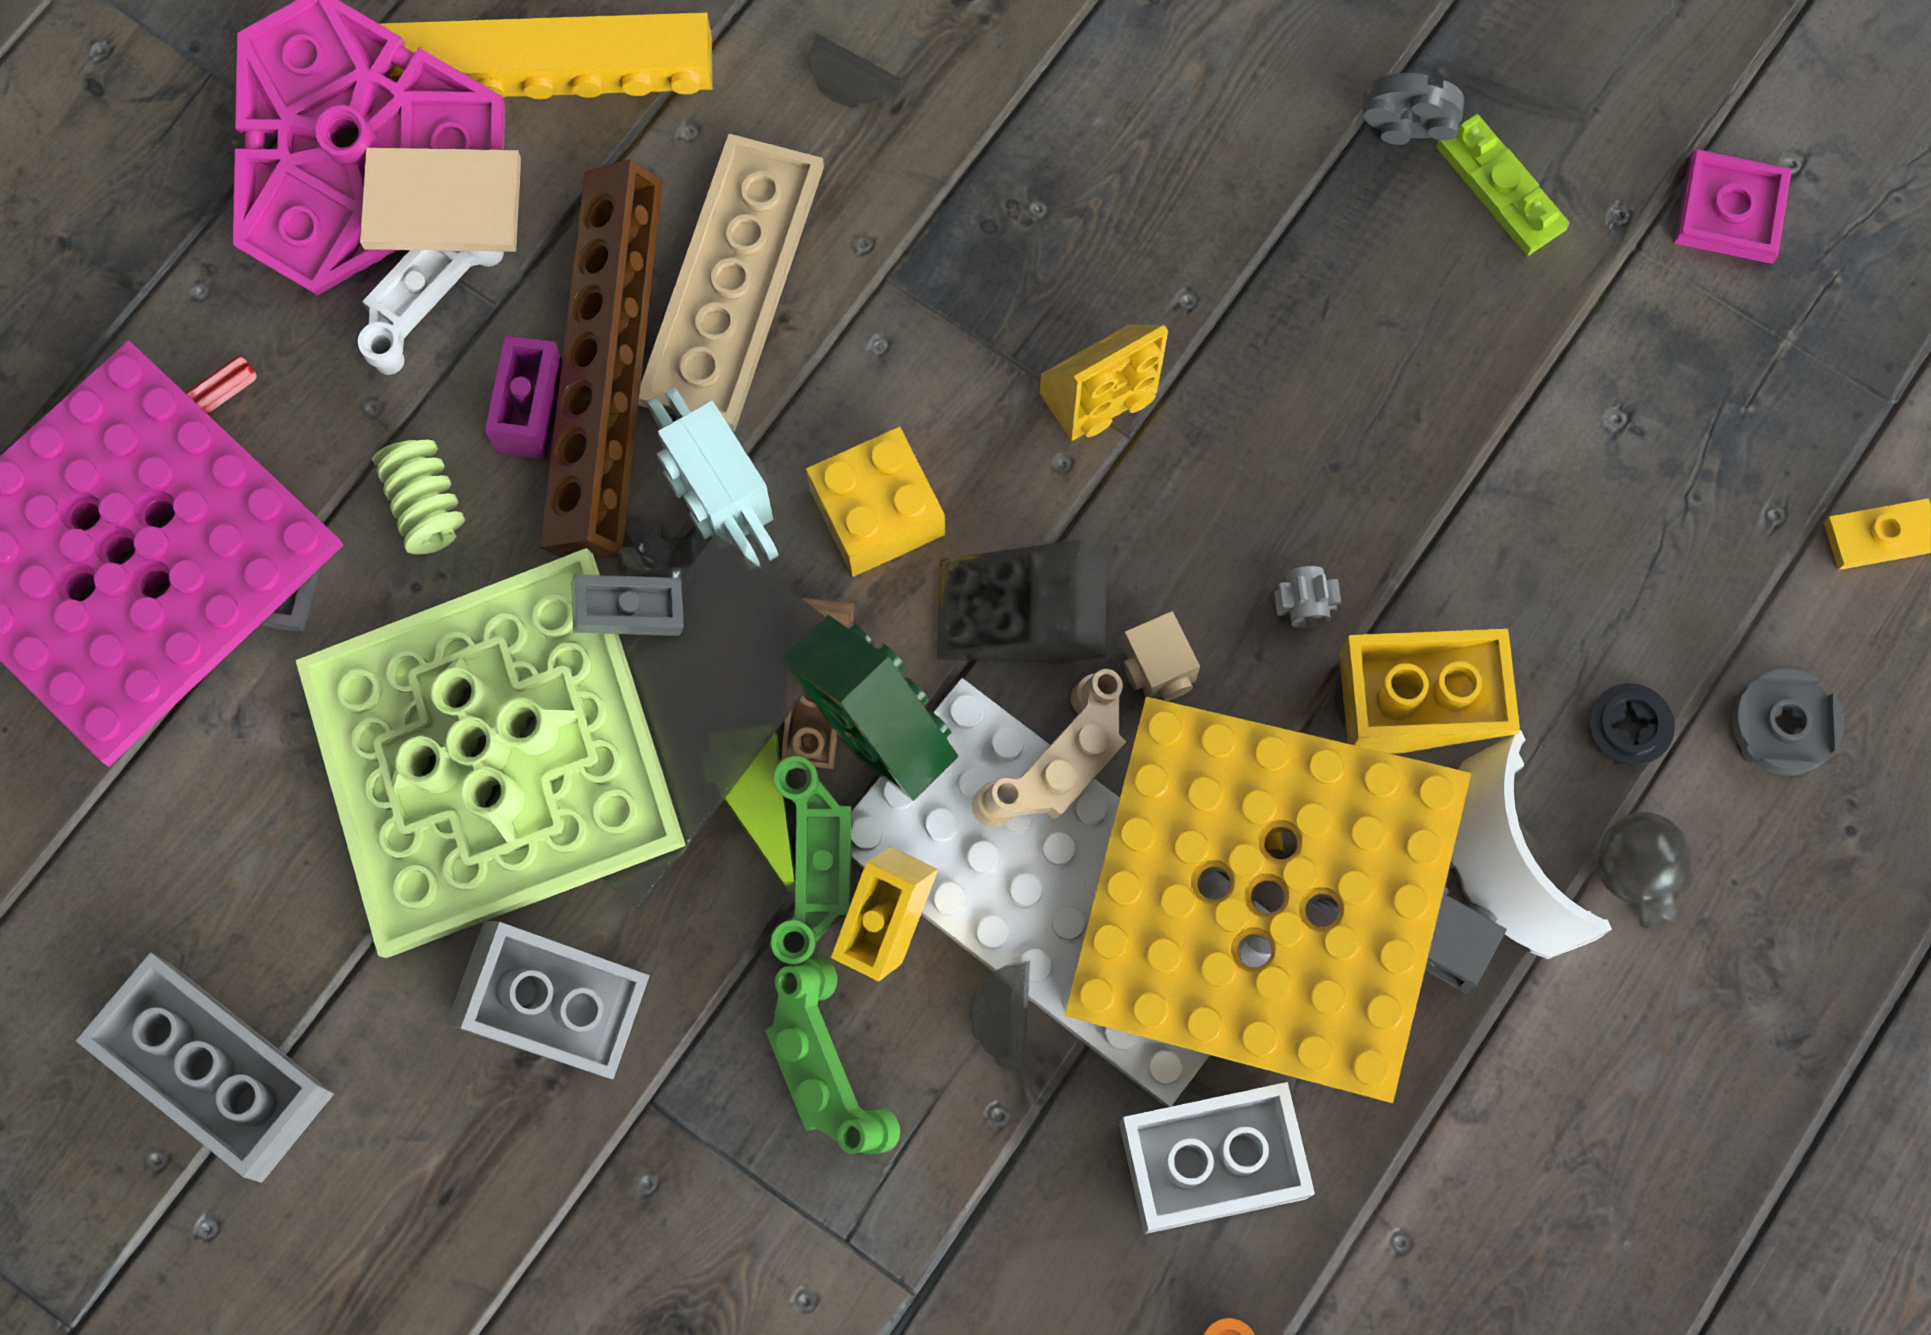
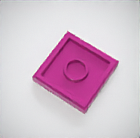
(1733, 206)

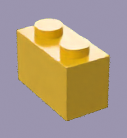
(884, 913)

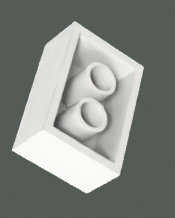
(1216, 1158)

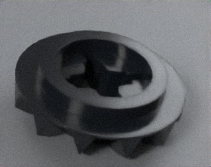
(1644, 707)

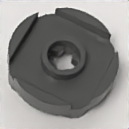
(1410, 108)
(1765, 743)

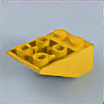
(1105, 379)

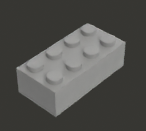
(205, 1068)

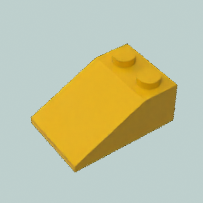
(1428, 689)

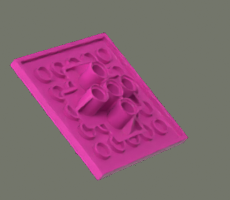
(234, 551)

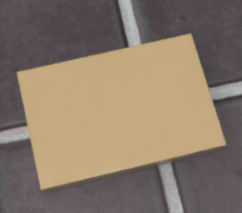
(440, 199)

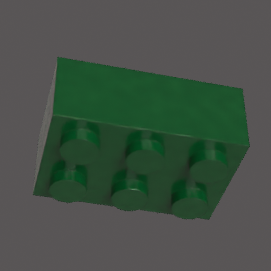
(872, 705)

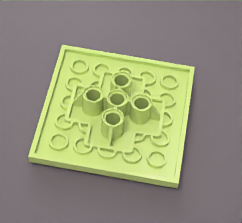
(574, 793)

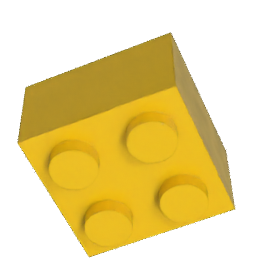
(876, 501)

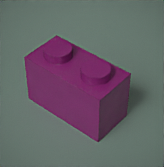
(524, 397)

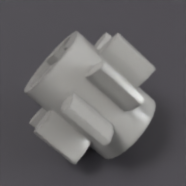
(1307, 597)

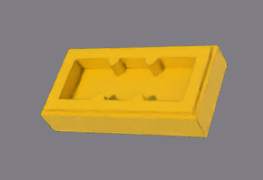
(1880, 534)

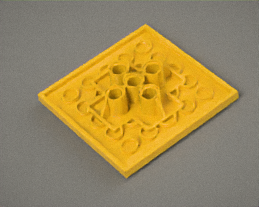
(1207, 800)

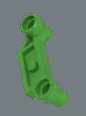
(821, 860)
(814, 1068)

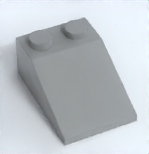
(548, 999)

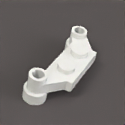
(408, 296)

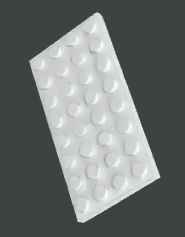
(1020, 885)

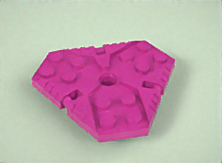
(307, 81)

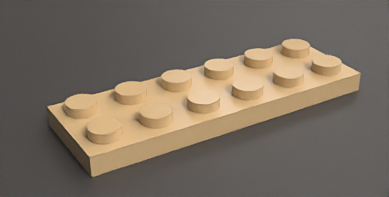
(732, 277)

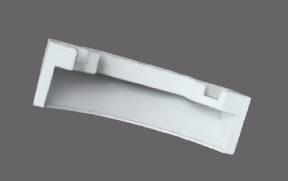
(1499, 868)

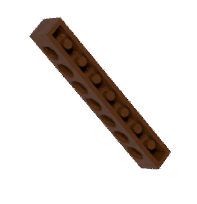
(602, 361)

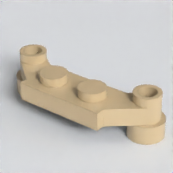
(1067, 763)

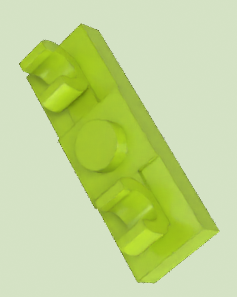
(1503, 185)

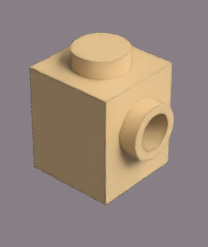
(1159, 658)

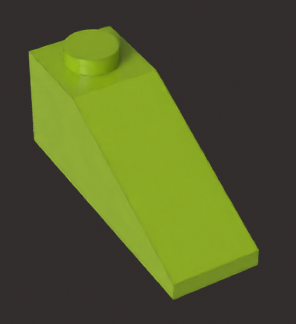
(765, 813)

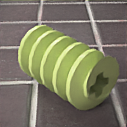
(418, 495)

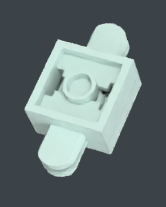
(713, 475)

